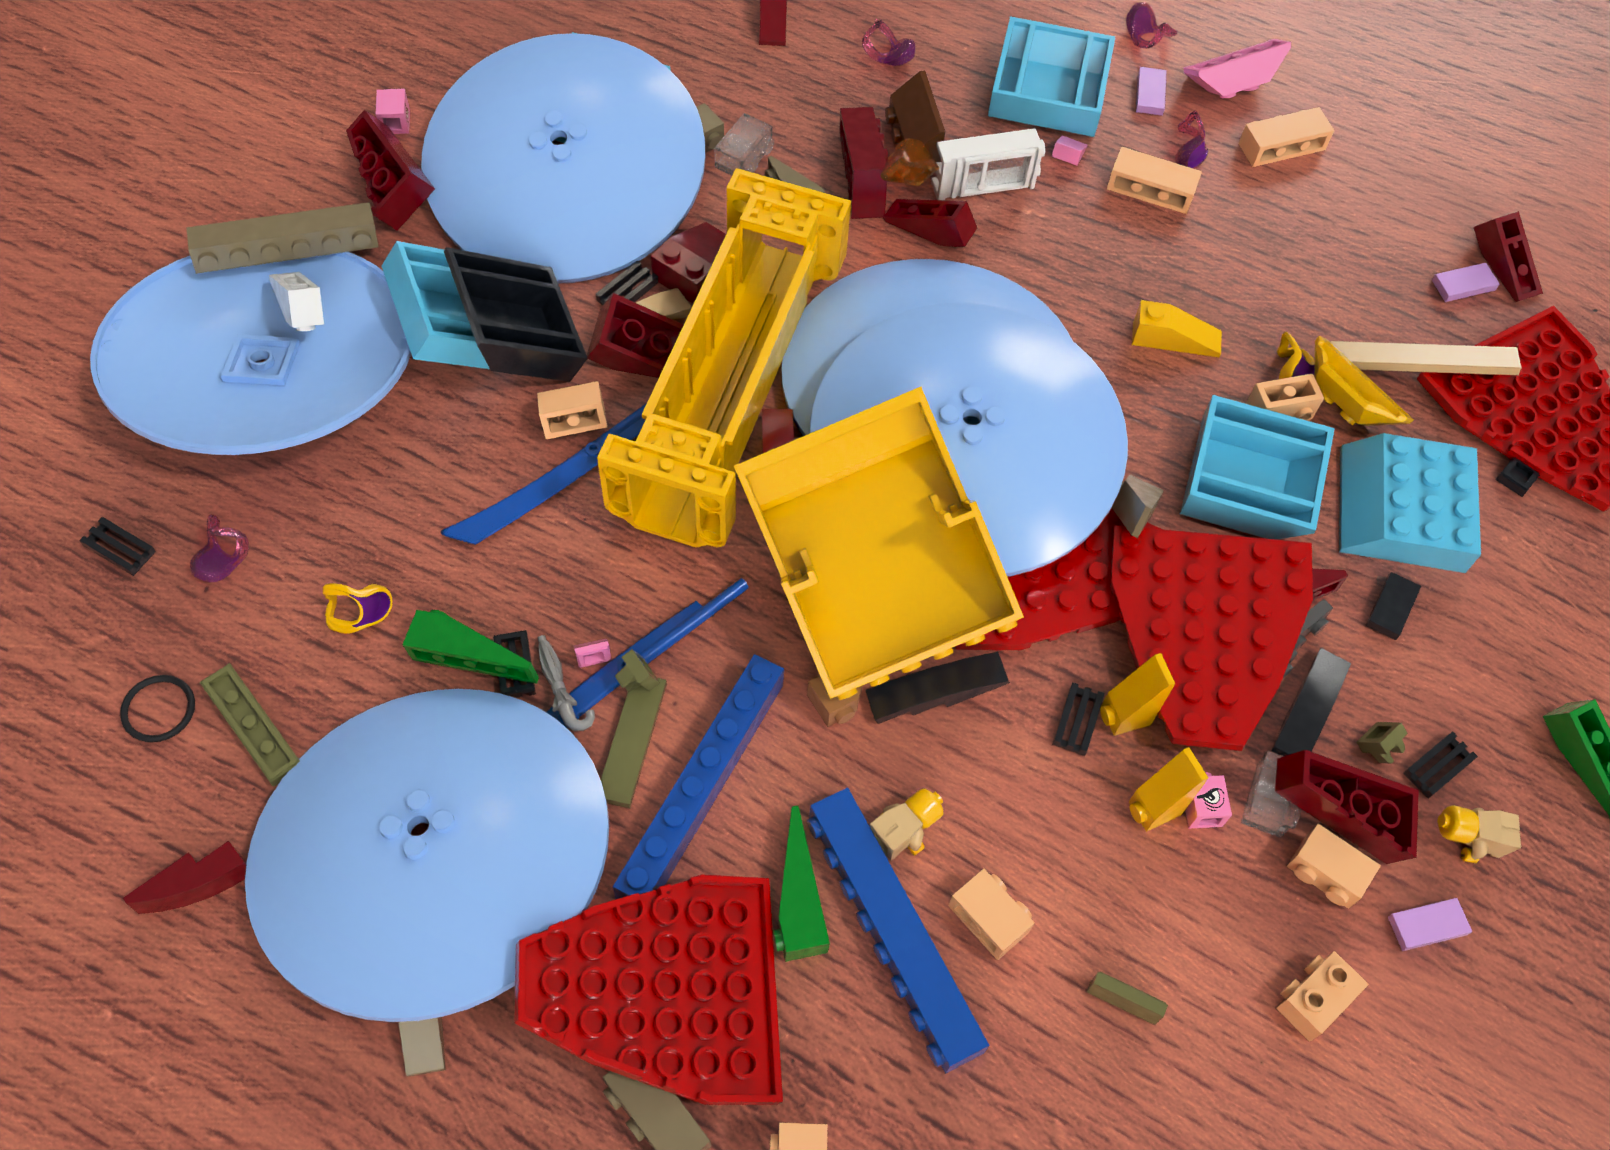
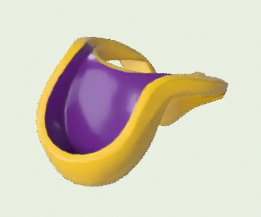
(1297, 364)
(373, 601)

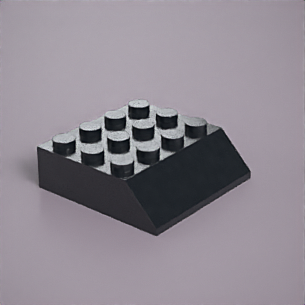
(517, 315)

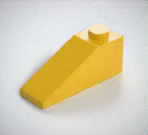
(1173, 329)
(1138, 697)
(1168, 791)

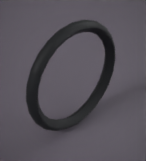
(157, 738)

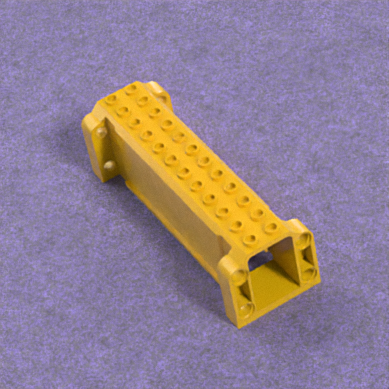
(719, 373)

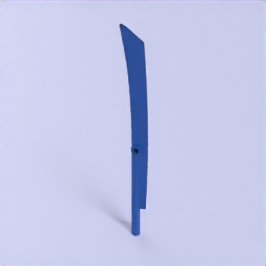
(524, 500)
(649, 647)

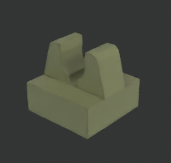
(636, 673)
(1382, 739)

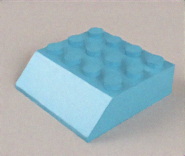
(1052, 76)
(430, 306)
(1257, 470)
(1410, 502)

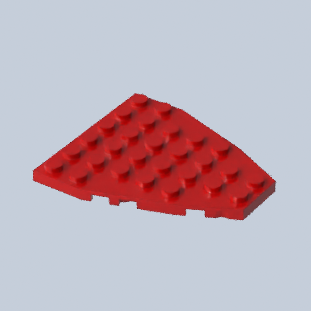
(1545, 416)
(1063, 594)
(1219, 616)
(664, 989)

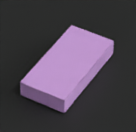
(1151, 91)
(1465, 282)
(1429, 924)

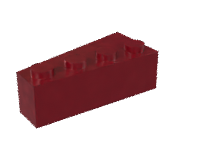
(863, 161)
(390, 173)
(1353, 802)

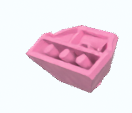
(1240, 69)

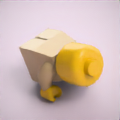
(903, 824)
(1482, 830)

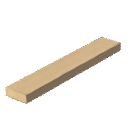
(1432, 357)

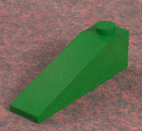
(448, 643)
(1585, 742)
(801, 918)

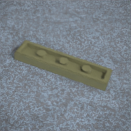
(250, 723)
(631, 744)

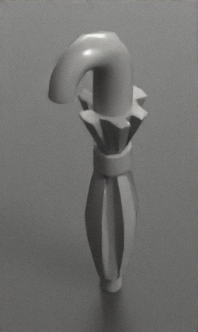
(563, 701)

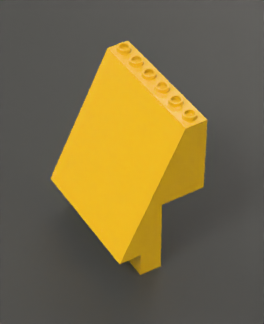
(878, 544)

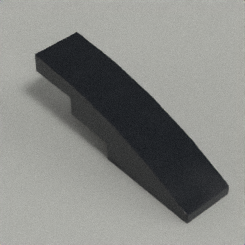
(937, 686)
(1312, 704)

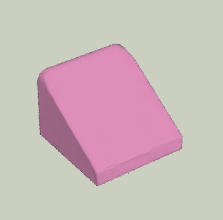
(1069, 150)
(592, 653)

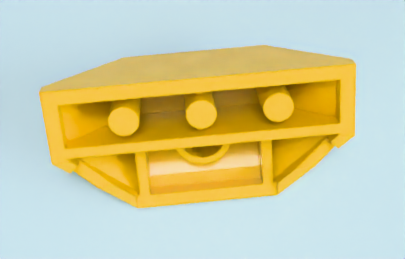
(1352, 390)

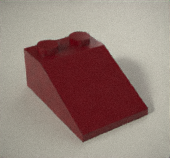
(687, 258)
(632, 338)

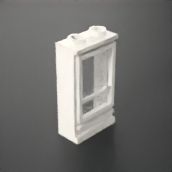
(988, 164)

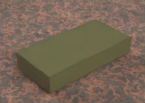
(1127, 998)

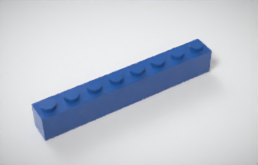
(701, 780)
(898, 932)

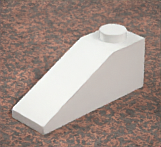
(298, 300)

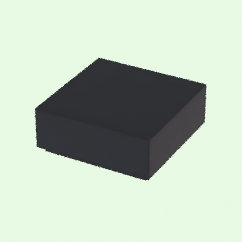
(1518, 476)

